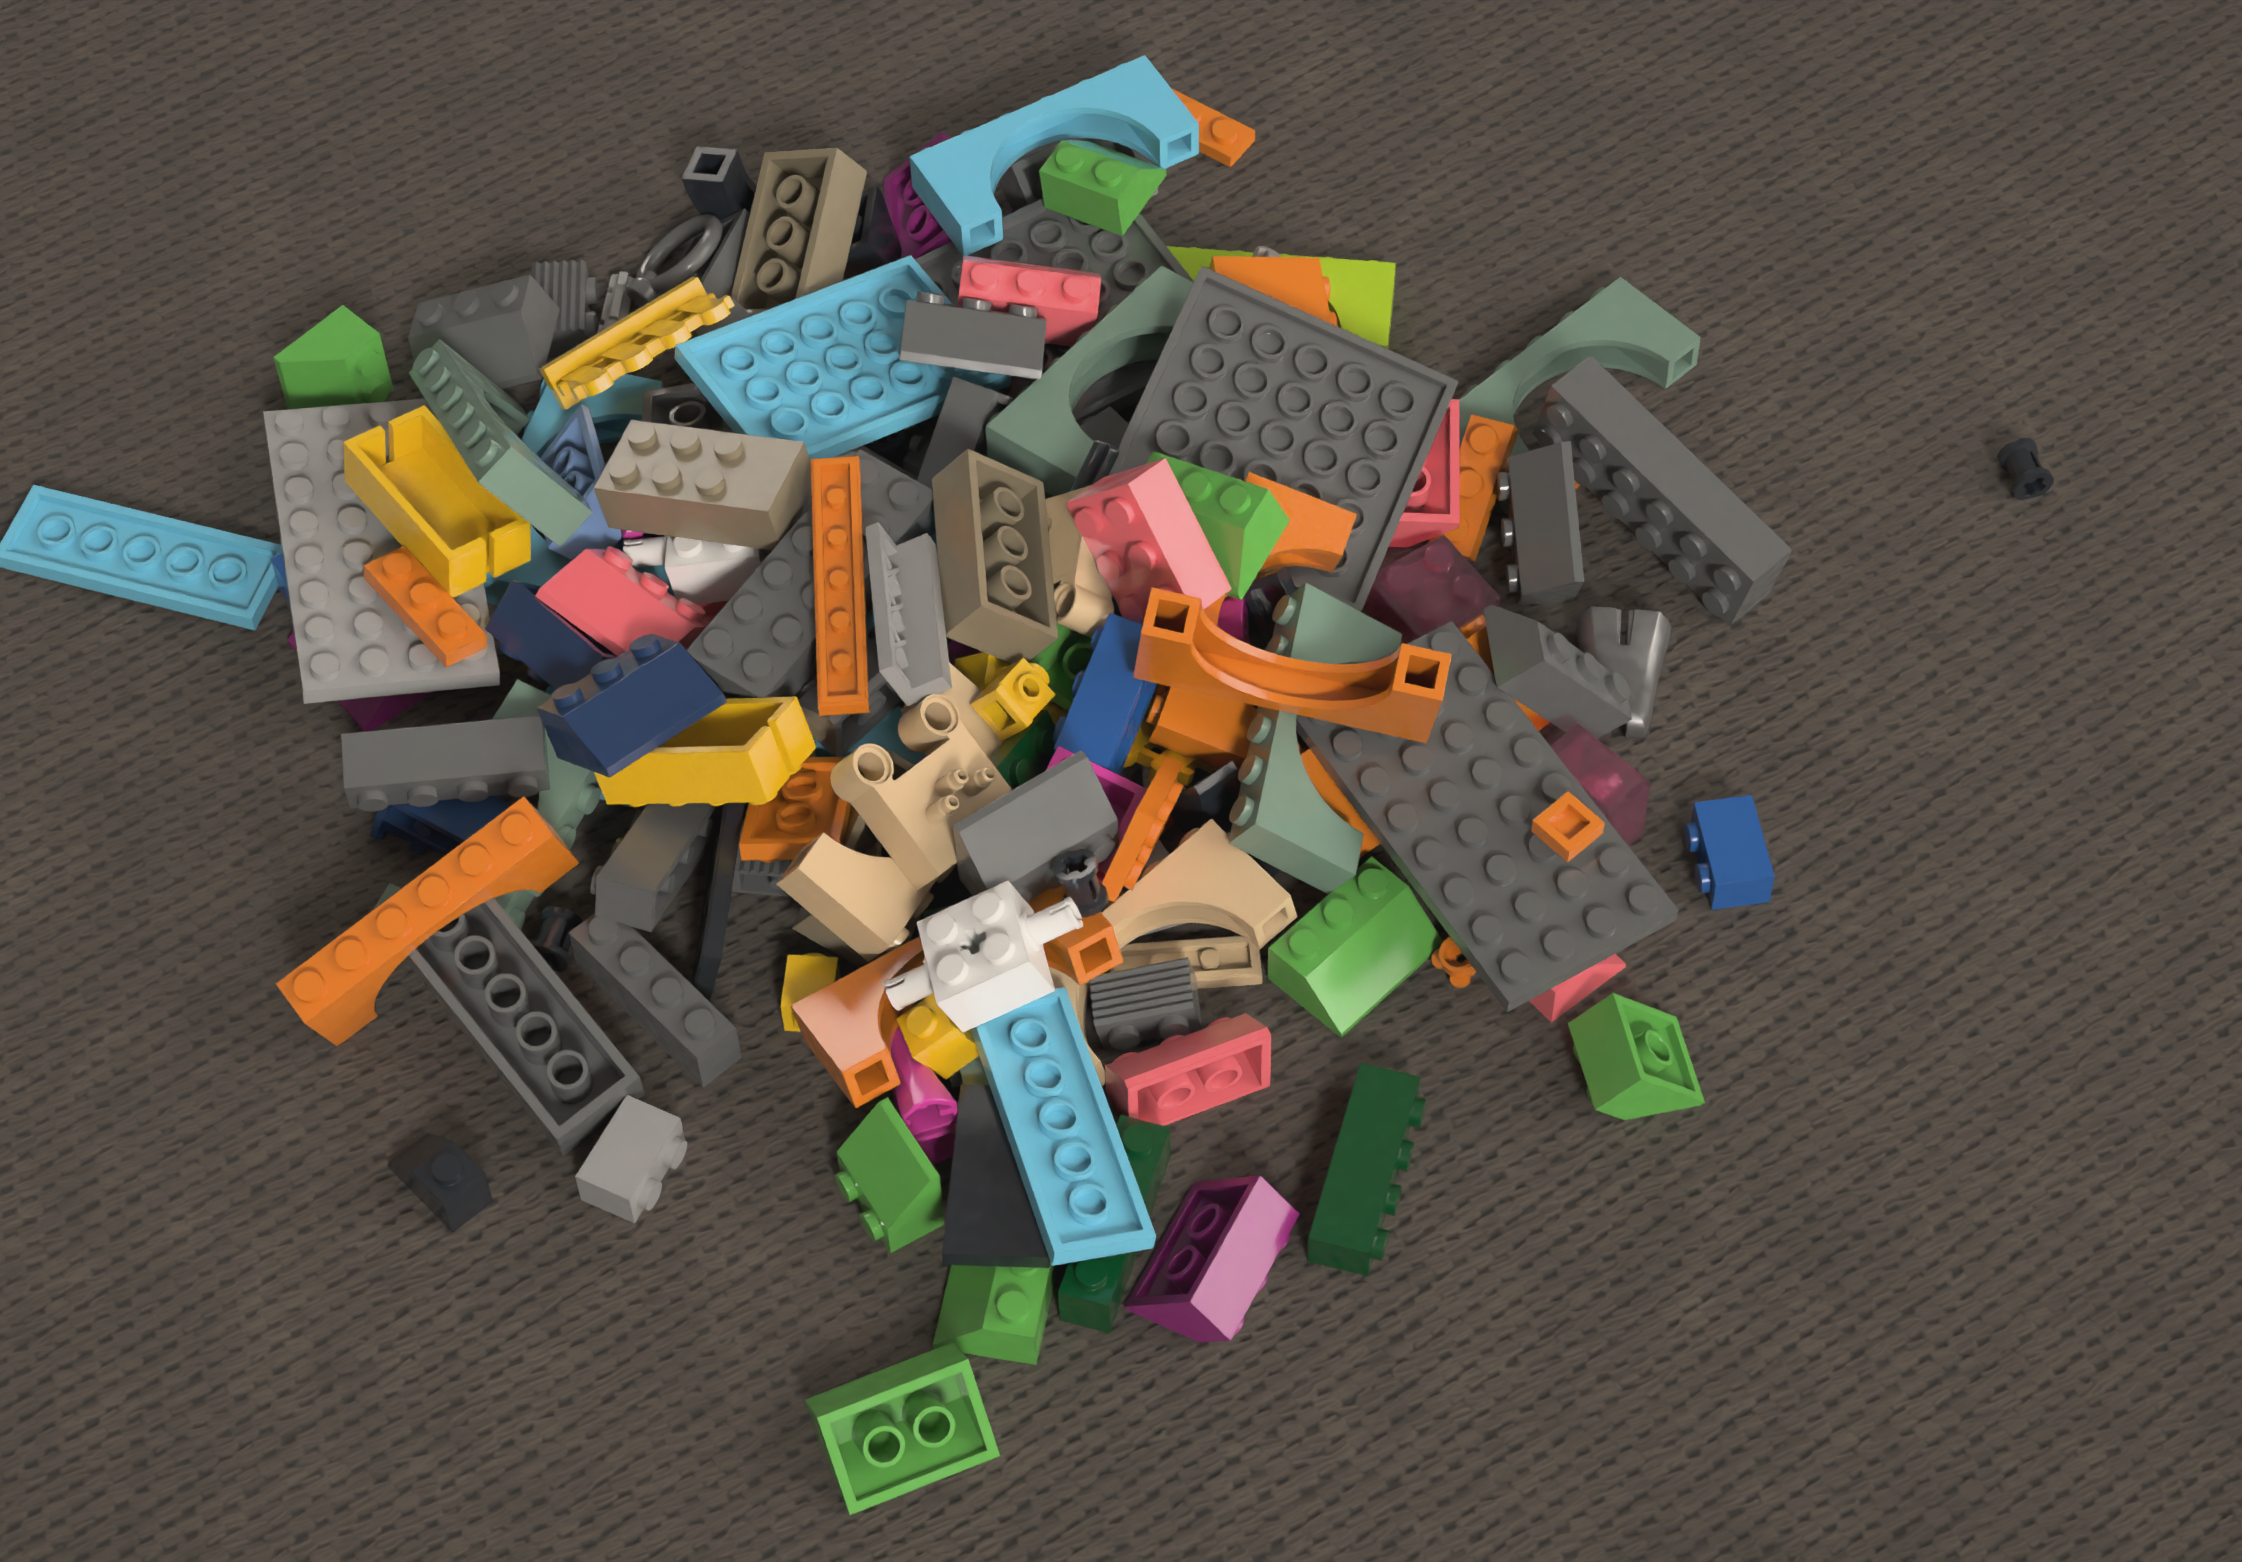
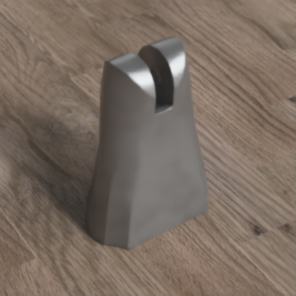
(1634, 655)

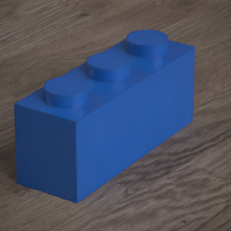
(1107, 698)

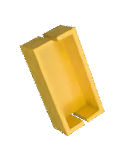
(435, 502)
(726, 757)

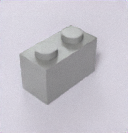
(631, 1159)

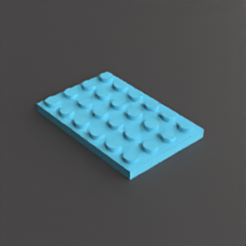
(826, 365)

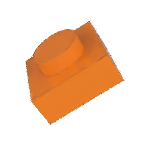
(1567, 826)

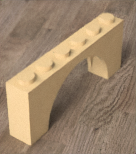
(1196, 883)
(868, 896)

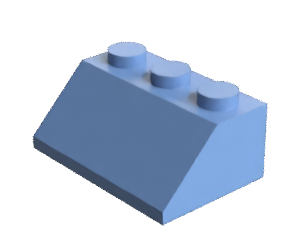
(579, 461)

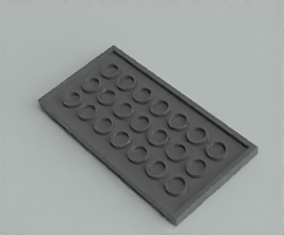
(1462, 834)

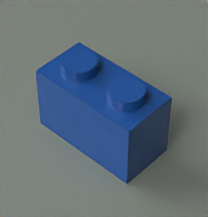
(1730, 852)

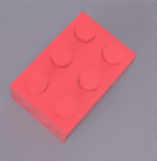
(1146, 538)

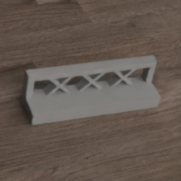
(908, 614)

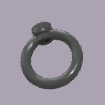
(649, 285)

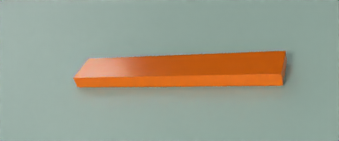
(839, 586)

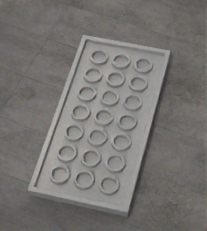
(342, 628)

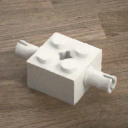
(696, 567)
(984, 956)

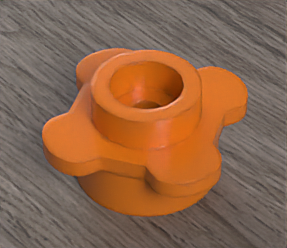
(1446, 959)

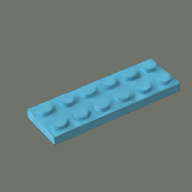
(141, 557)
(1062, 1132)

